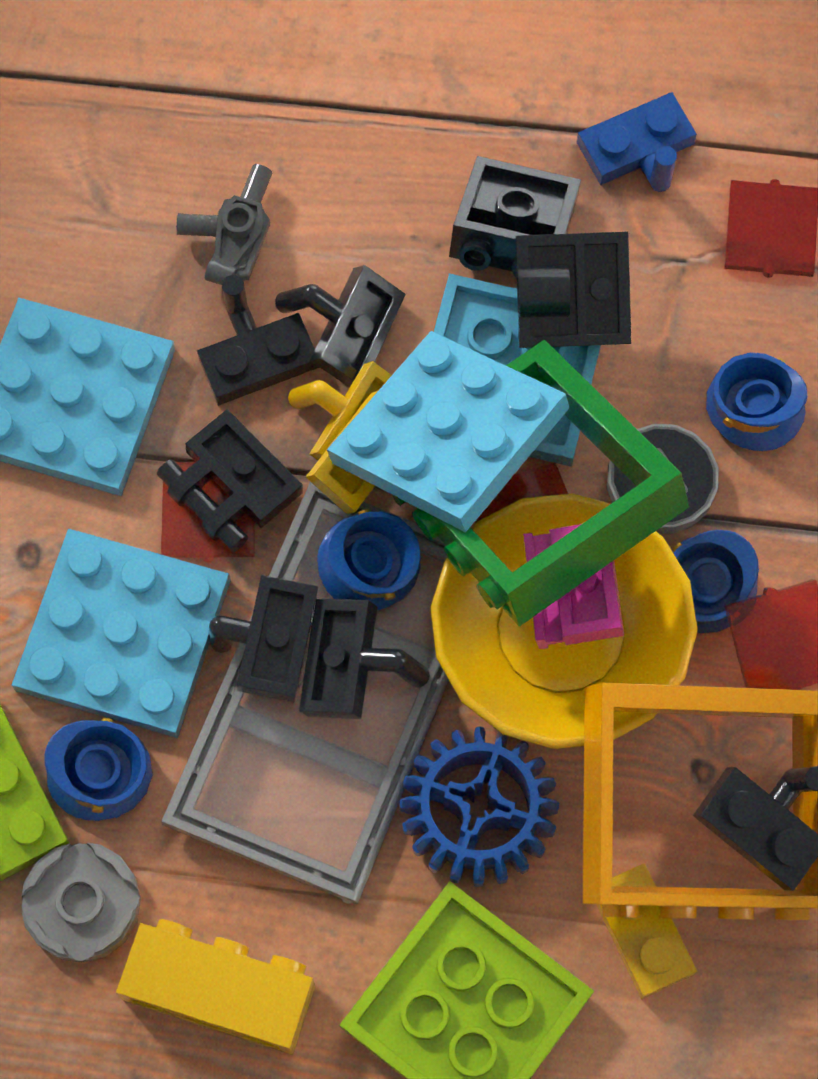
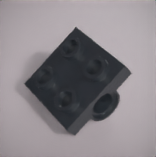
(573, 289)

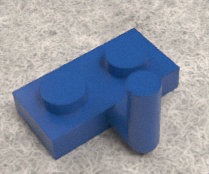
(639, 139)

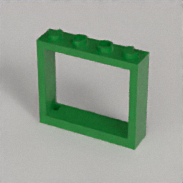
(598, 541)

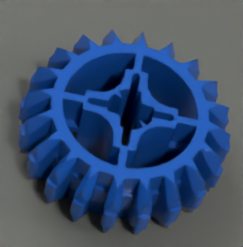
(504, 815)

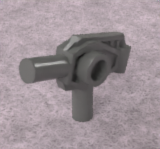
(237, 228)

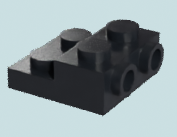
(506, 203)

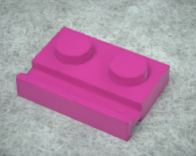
(586, 611)

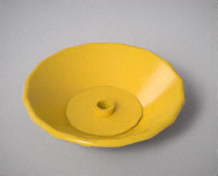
(542, 691)

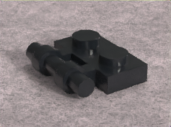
(242, 468)

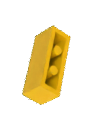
(217, 985)

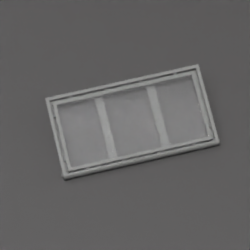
(314, 789)

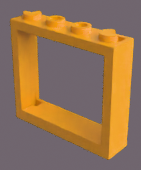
(682, 902)

